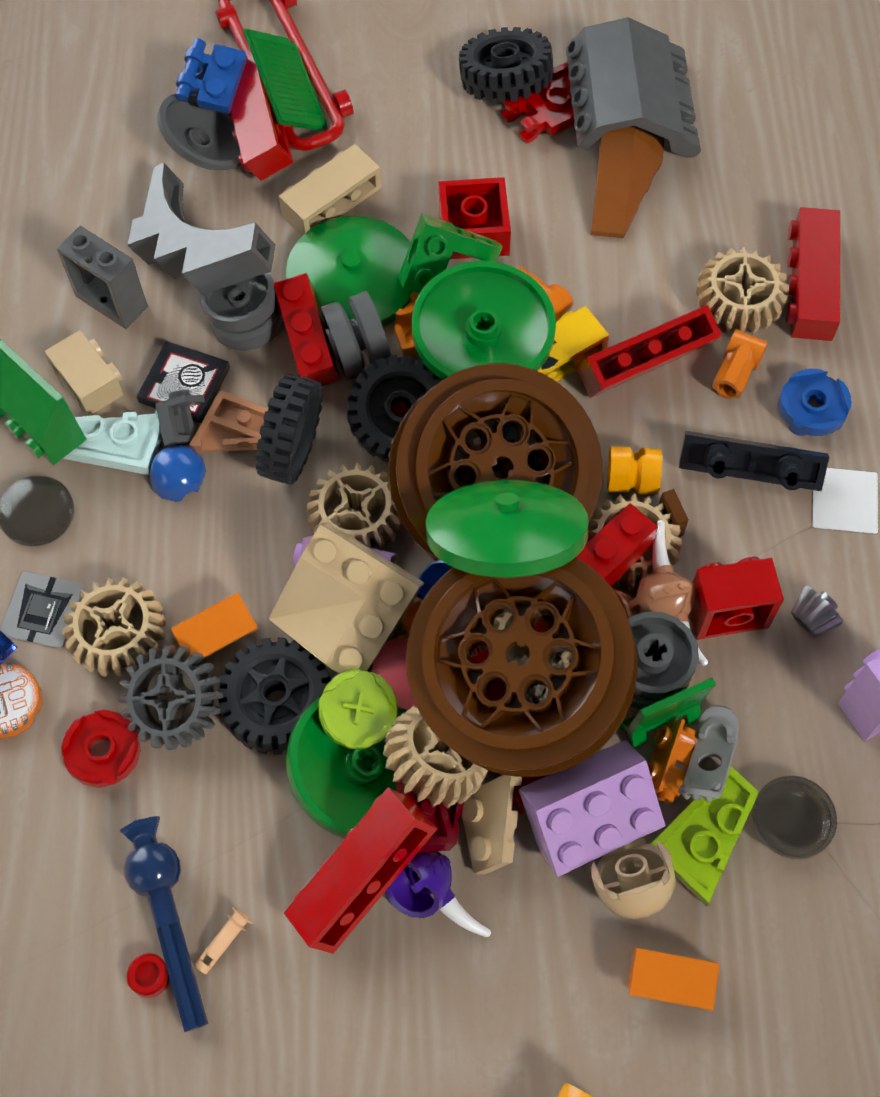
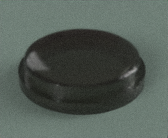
(36, 510)
(794, 817)

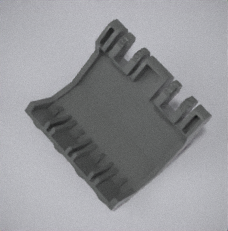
(628, 78)

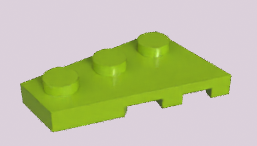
(706, 835)

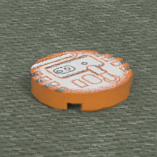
(18, 700)

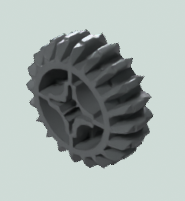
(170, 712)

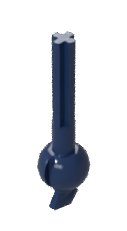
(152, 873)

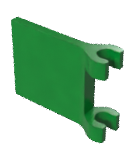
(682, 703)

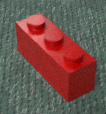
(306, 329)

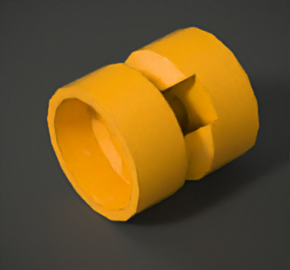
(634, 470)

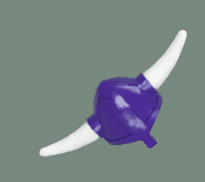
(426, 888)

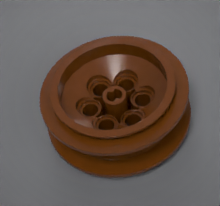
(482, 400)
(512, 734)

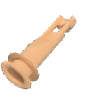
(223, 939)

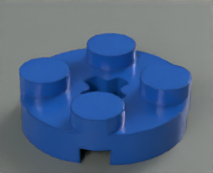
(807, 419)

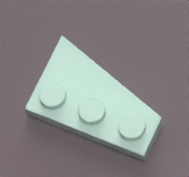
(119, 442)

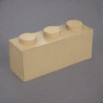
(330, 190)

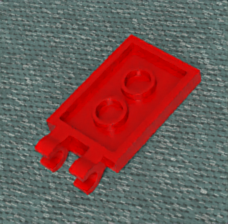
(547, 110)

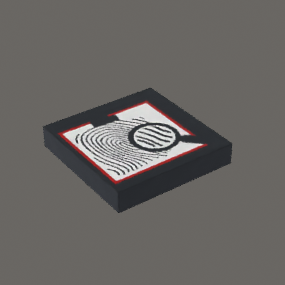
(184, 369)

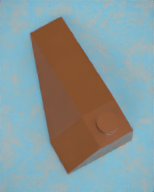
(624, 175)

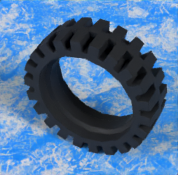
(289, 428)

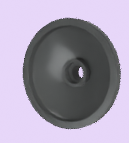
(199, 133)

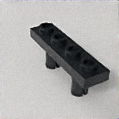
(753, 461)

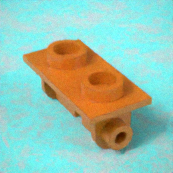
(672, 744)

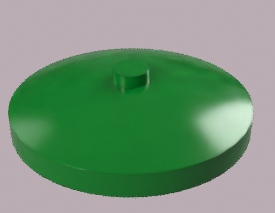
(351, 258)
(482, 317)
(507, 528)
(331, 780)

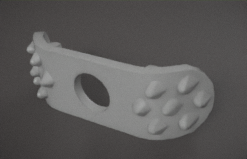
(716, 739)

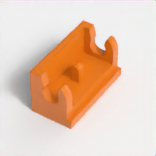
(215, 626)
(673, 978)

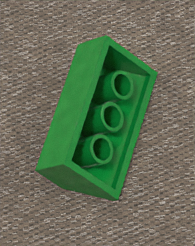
(35, 410)

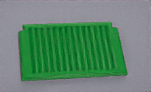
(285, 80)

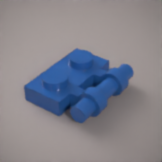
(220, 80)

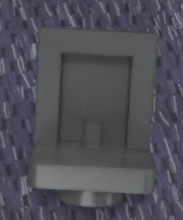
(175, 417)

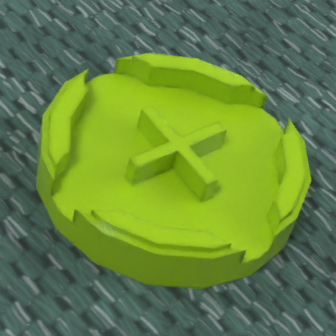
(357, 709)

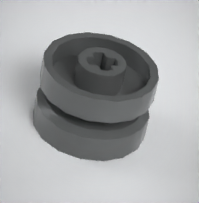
(244, 313)
(352, 336)
(665, 657)

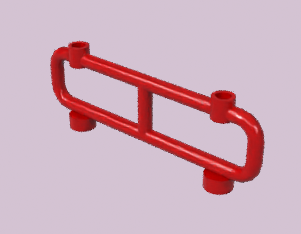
(336, 107)

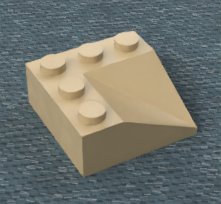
(344, 600)

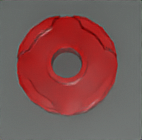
(106, 769)

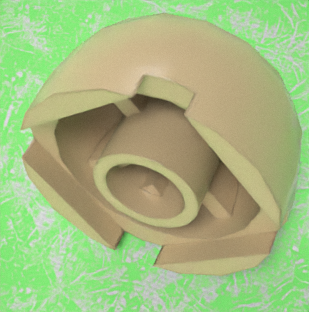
(635, 879)

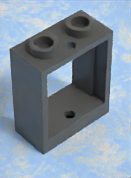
(101, 273)

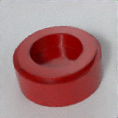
(148, 975)

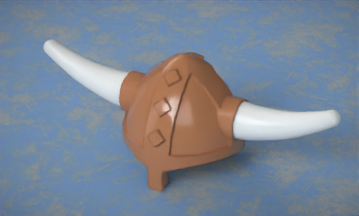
(664, 589)

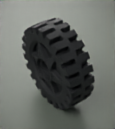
(506, 64)
(373, 393)
(257, 674)

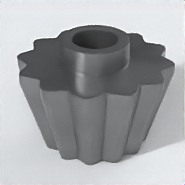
(816, 612)

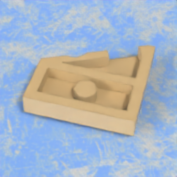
(491, 824)

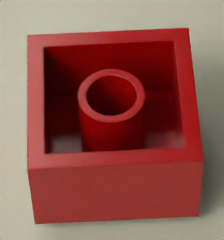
(478, 208)
(735, 597)

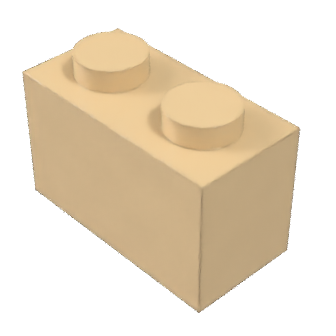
(84, 372)

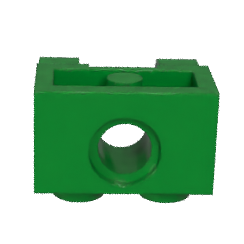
(433, 247)

